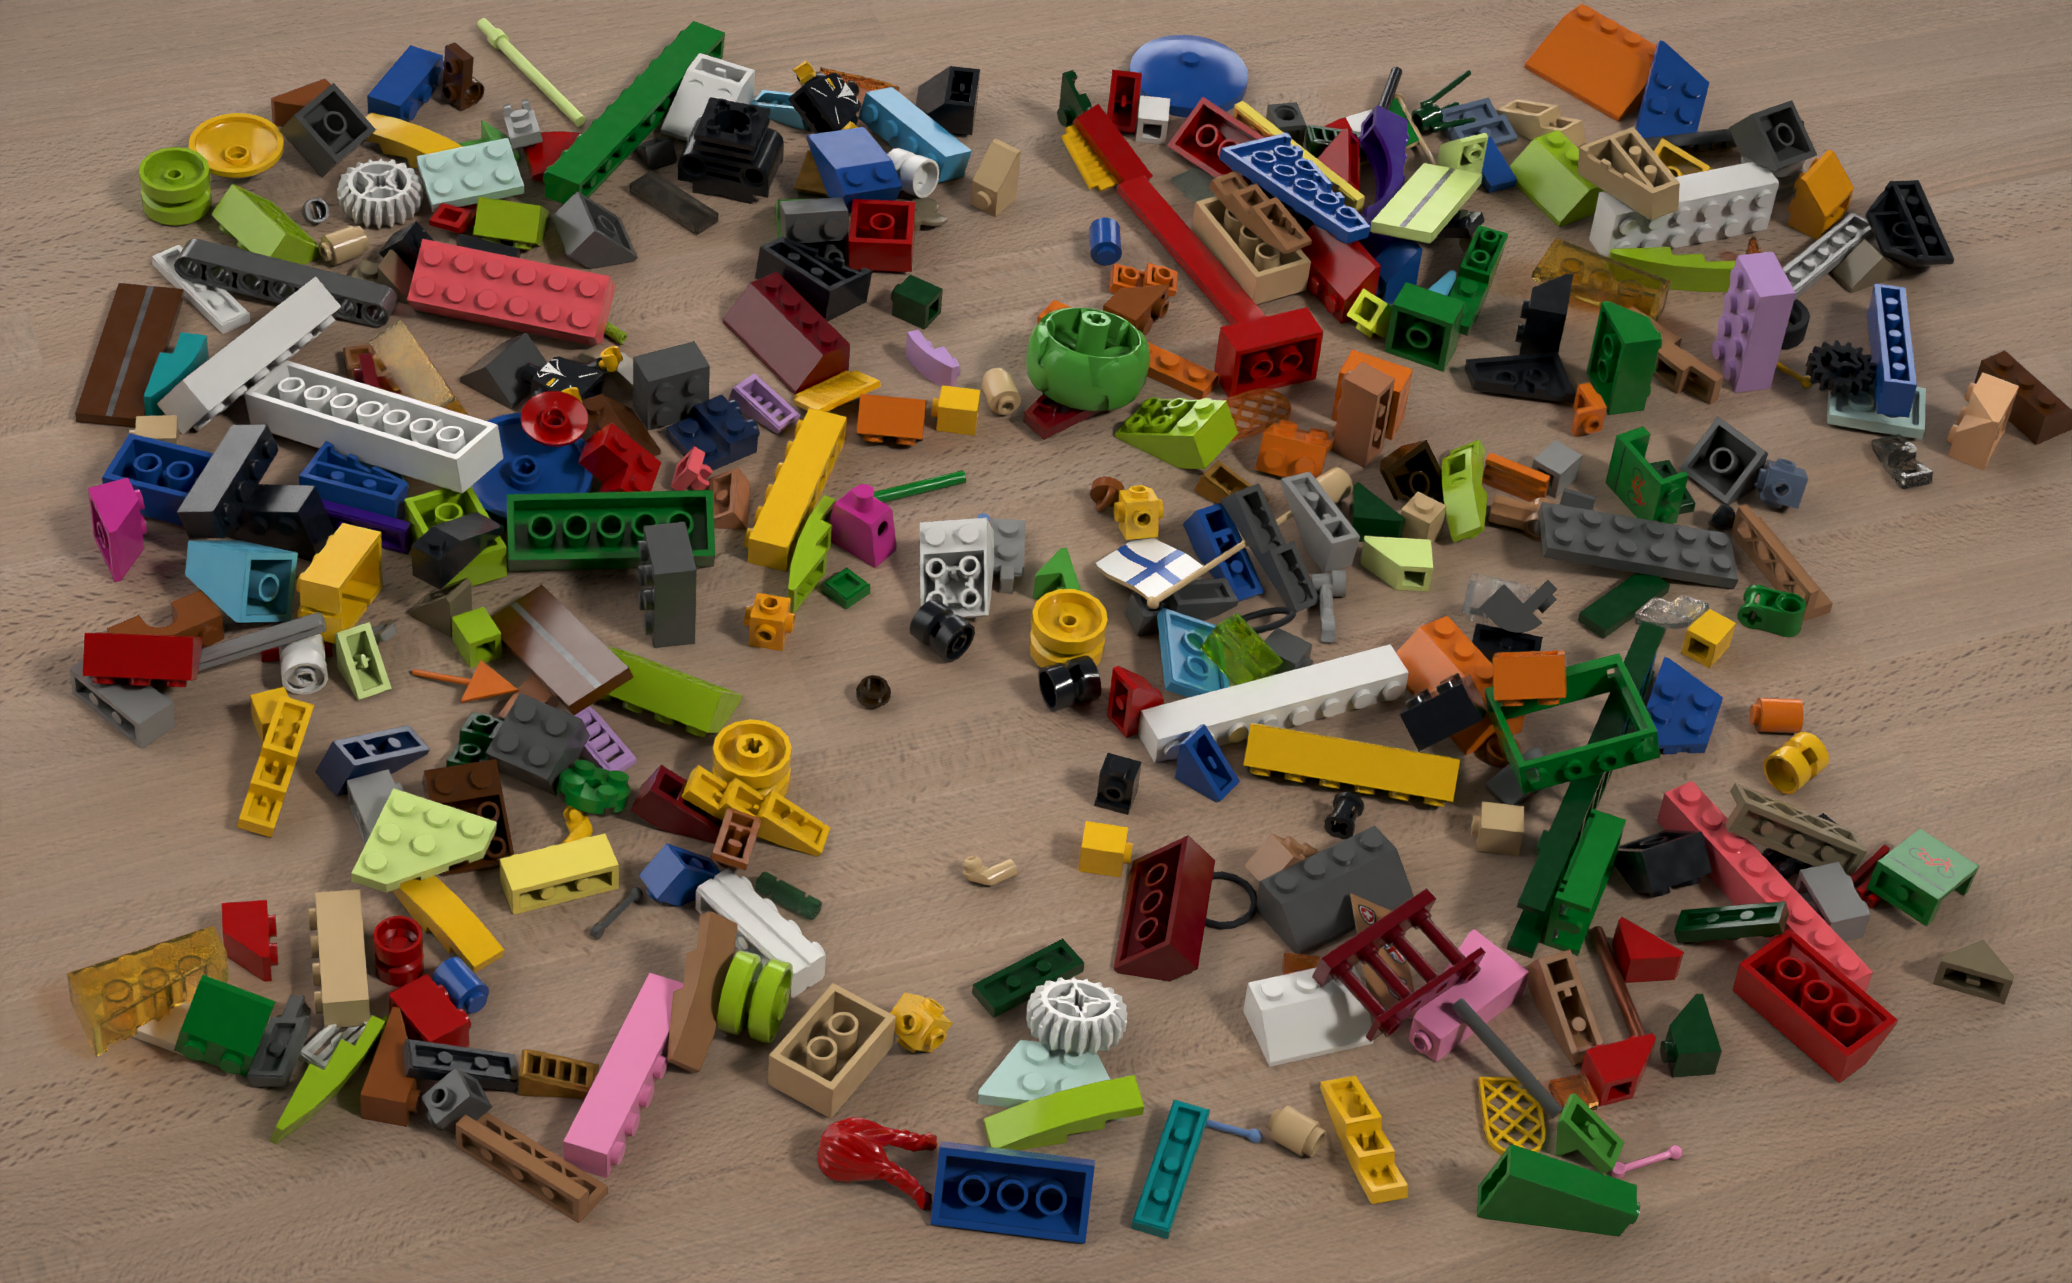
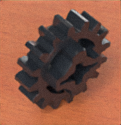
(1841, 369)

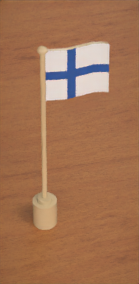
(1161, 570)

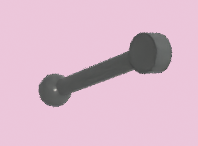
(597, 931)

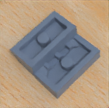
(1486, 122)

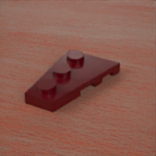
(1050, 418)

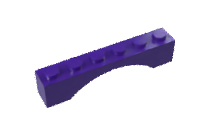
(1384, 143)

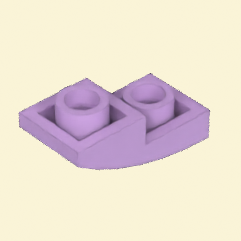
(932, 363)

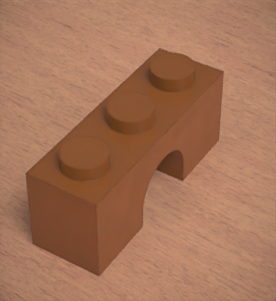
(191, 615)

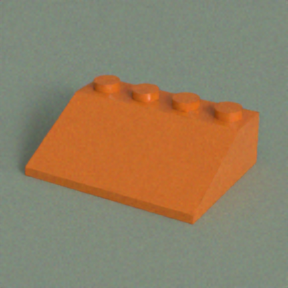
(1595, 61)

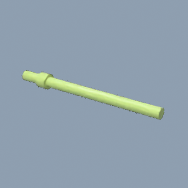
(500, 41)

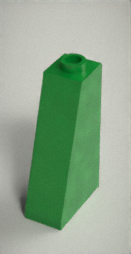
(1555, 1194)

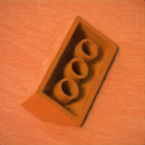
(1442, 651)

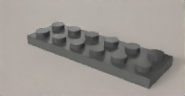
(1637, 545)

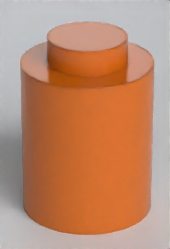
(1777, 715)

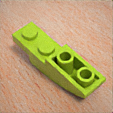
(1464, 491)

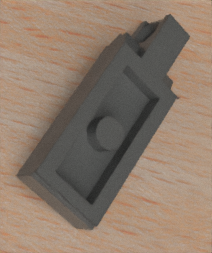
(281, 1045)

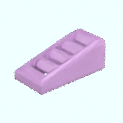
(761, 392)
(604, 737)

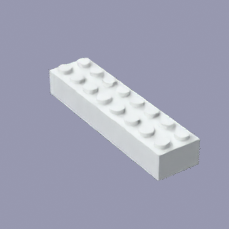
(375, 426)

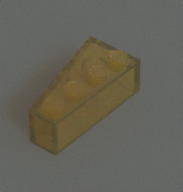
(143, 985)

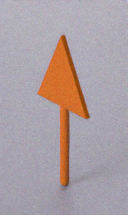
(483, 684)

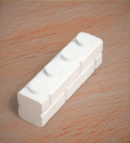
(762, 928)

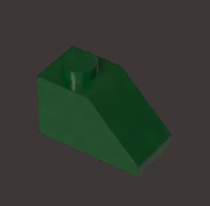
(1691, 1042)

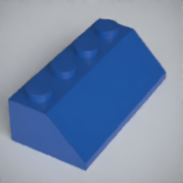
(1012, 1192)

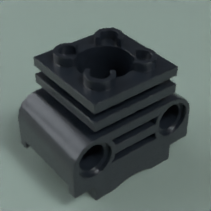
(732, 151)

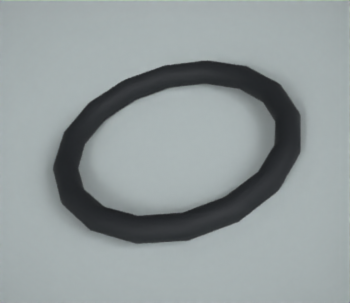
(1271, 611)
(1253, 898)

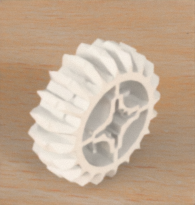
(380, 193)
(1076, 1016)

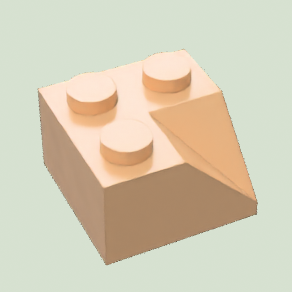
(1982, 420)

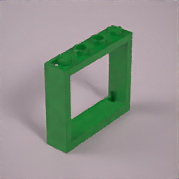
(1582, 682)

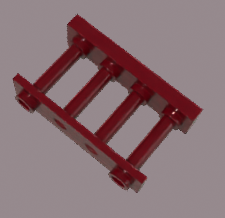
(1391, 930)

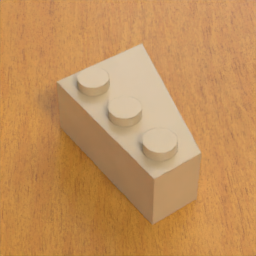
(1631, 173)

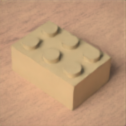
(831, 1050)

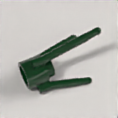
(1430, 115)

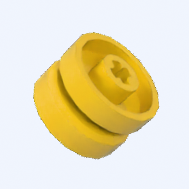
(1067, 627)
(755, 755)

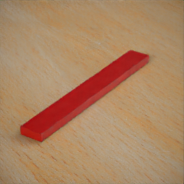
(1188, 251)

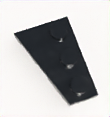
(1522, 375)

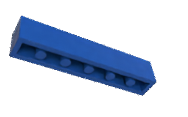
(1891, 350)

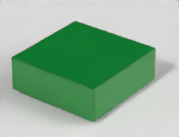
(846, 588)

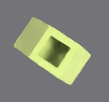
(1464, 153)
(1399, 561)

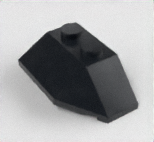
(1907, 227)

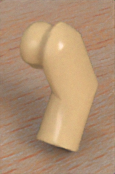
(988, 875)

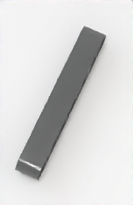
(279, 279)

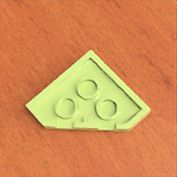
(420, 841)

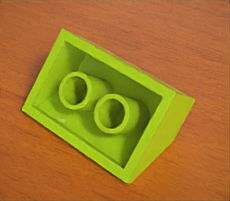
(1551, 179)
(263, 227)

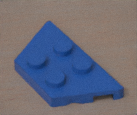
(1671, 96)
(1682, 710)

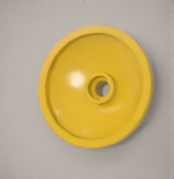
(238, 144)

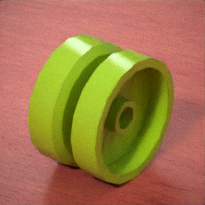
(175, 186)
(754, 996)

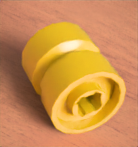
(1796, 762)

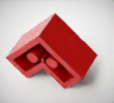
(619, 461)

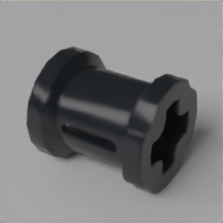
(1344, 815)

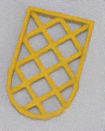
(1512, 1082)

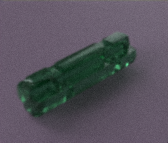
(788, 895)

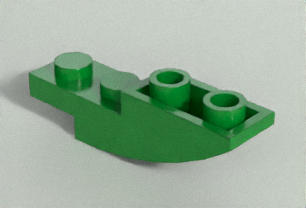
(1477, 273)

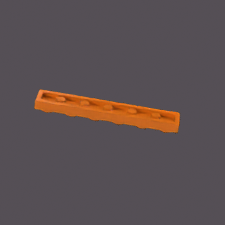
(1169, 367)

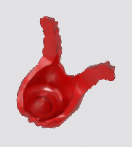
(855, 1152)

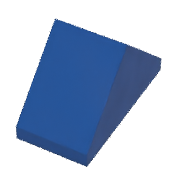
(1204, 766)

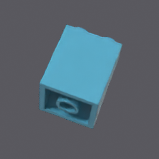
(244, 578)

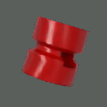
(398, 950)

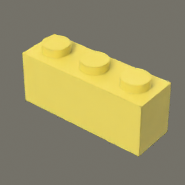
(559, 873)

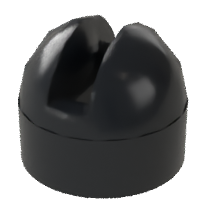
(1723, 517)

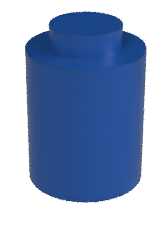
(1105, 241)
(462, 985)

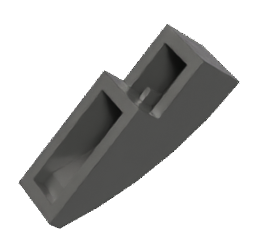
(1198, 599)

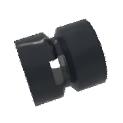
(942, 630)
(1069, 683)

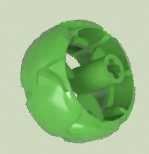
(1087, 359)

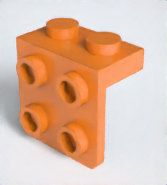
(1293, 451)

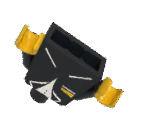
(824, 100)
(572, 377)

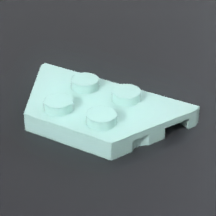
(1037, 1071)

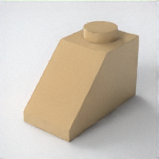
(996, 178)

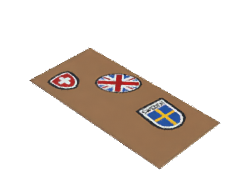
(1365, 915)

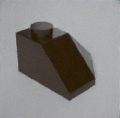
(1412, 470)

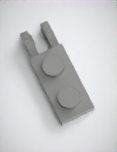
(522, 125)

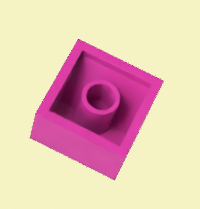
(117, 524)

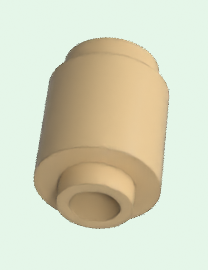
(343, 245)
(1000, 391)
(1296, 1131)

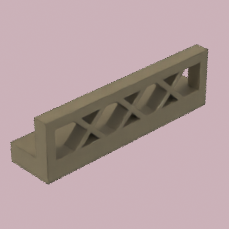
(1793, 831)

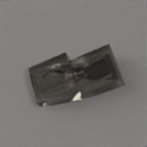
(1900, 461)

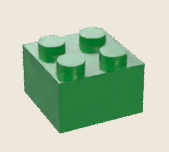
(1424, 326)

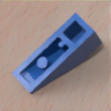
(1213, 534)

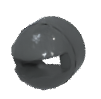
(320, 209)

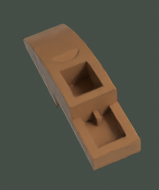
(1683, 371)

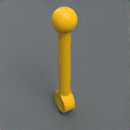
(1805, 380)

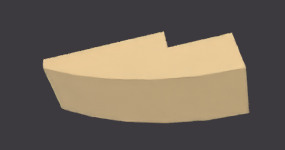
(1537, 119)

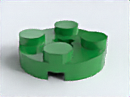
(594, 788)

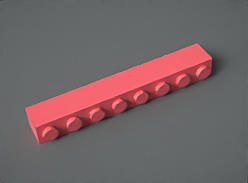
(1750, 878)

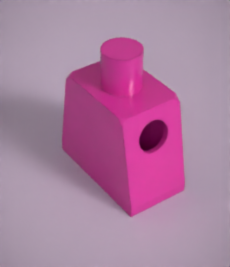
(863, 526)

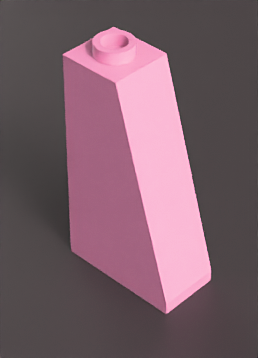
(1500, 982)

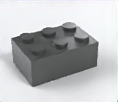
(667, 584)

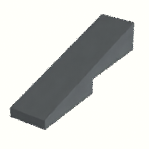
(1278, 559)

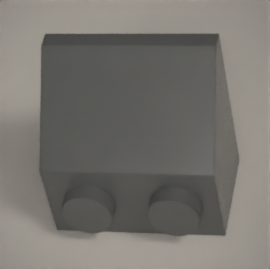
(1773, 137)
(592, 234)

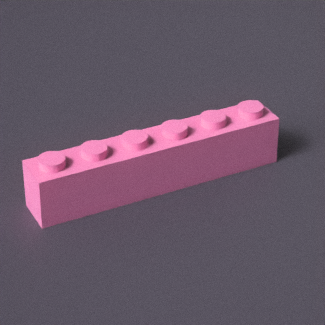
(624, 1081)

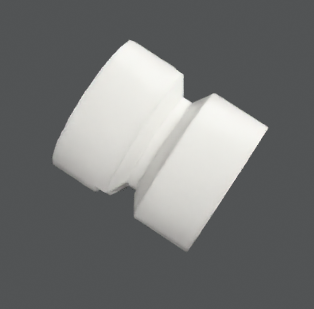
(916, 173)
(304, 665)

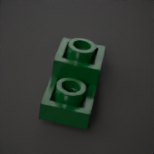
(474, 739)

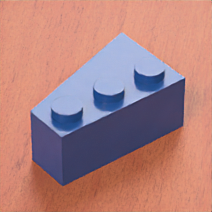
(354, 485)

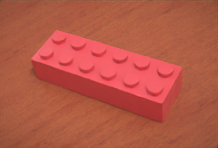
(511, 293)

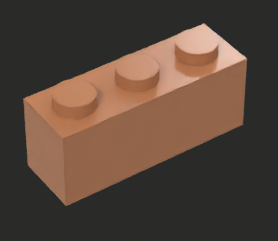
(1362, 414)

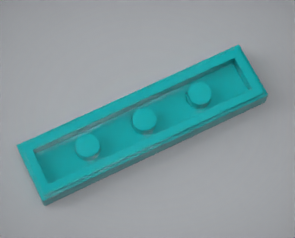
(1170, 1169)

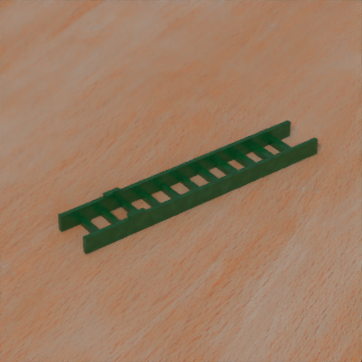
(1559, 843)

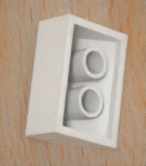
(1301, 1019)

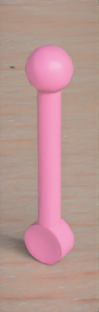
(1619, 1170)

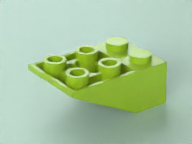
(1180, 430)

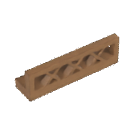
(1777, 562)
(526, 1170)

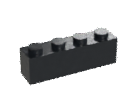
(228, 481)

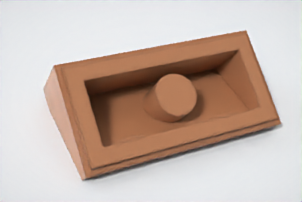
(730, 499)

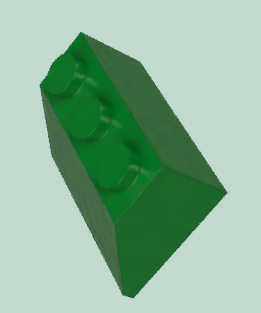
(1623, 358)

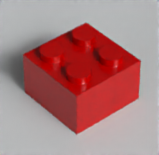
(882, 235)

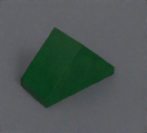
(1373, 516)

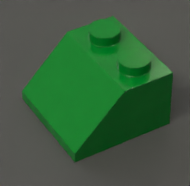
(224, 1026)

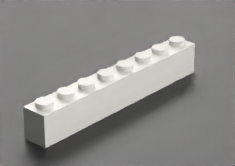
(1276, 701)

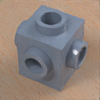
(1781, 483)

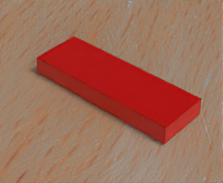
(1110, 145)

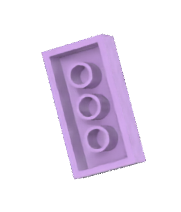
(1753, 321)

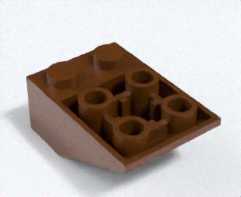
(478, 791)

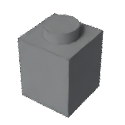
(1561, 464)

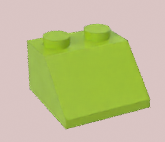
(511, 222)

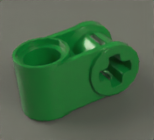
(1775, 611)

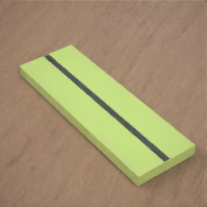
(1426, 203)

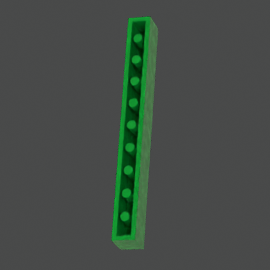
(630, 117)

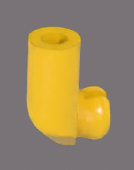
(577, 824)

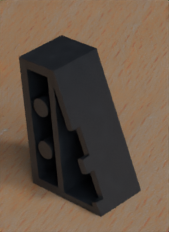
(821, 282)
(285, 519)

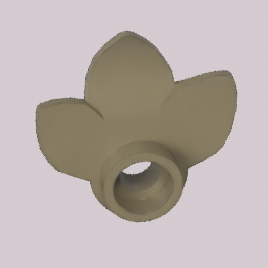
(926, 212)

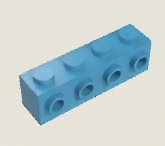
(912, 130)

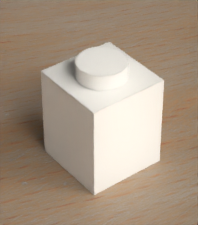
(1152, 120)

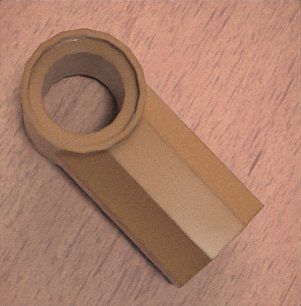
(1518, 514)

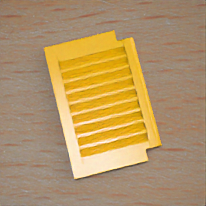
(1087, 161)
(836, 391)

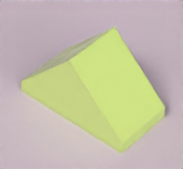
(361, 661)

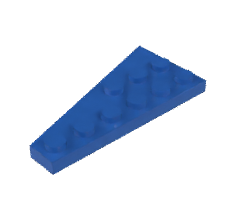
(1297, 182)

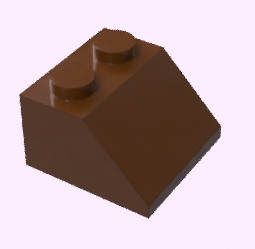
(605, 410)

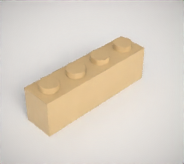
(342, 958)

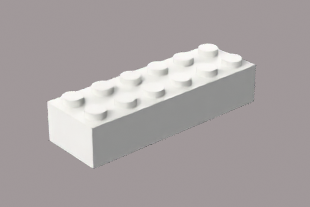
(1710, 208)
(251, 357)

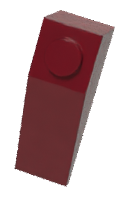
(662, 805)

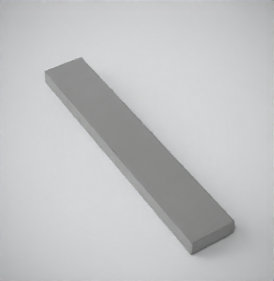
(1827, 253)

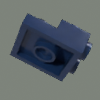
(717, 431)

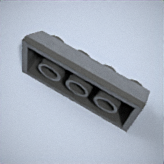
(1313, 898)

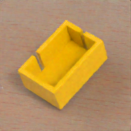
(342, 579)

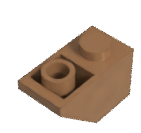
(1277, 855)

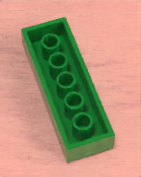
(601, 527)

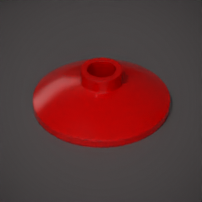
(558, 409)

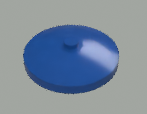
(1190, 69)
(529, 469)

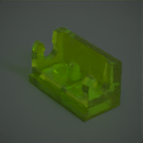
(1240, 651)

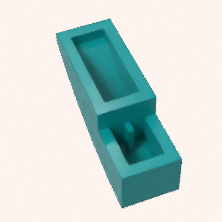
(171, 369)

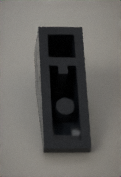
(451, 547)

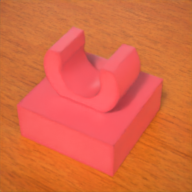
(691, 471)

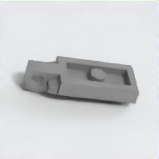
(1008, 551)

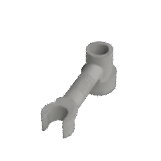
(1329, 586)

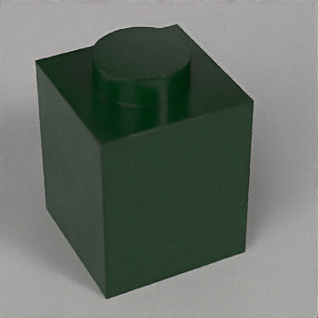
(916, 301)

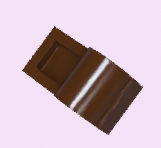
(458, 83)

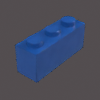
(407, 84)

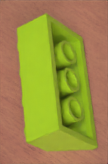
(674, 695)

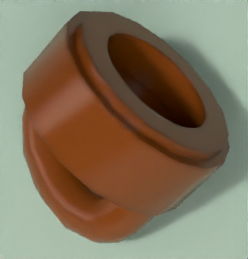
(1105, 492)
(1495, 754)

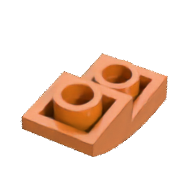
(1128, 277)

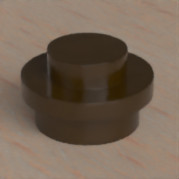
(873, 691)

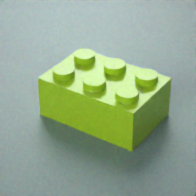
(445, 505)

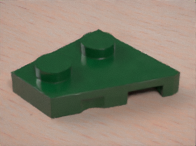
(1071, 102)

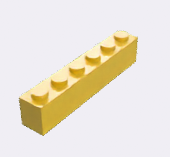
(795, 489)
(1351, 762)

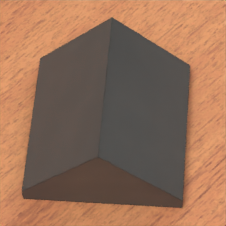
(501, 369)
(1725, 462)

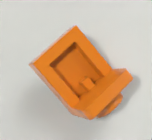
(1589, 411)

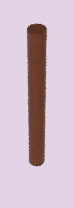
(1616, 981)

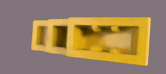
(406, 139)
(275, 766)
(781, 819)
(450, 921)
(1363, 1140)

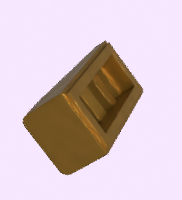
(1218, 481)
(547, 1063)

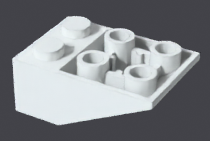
(702, 80)
(957, 565)

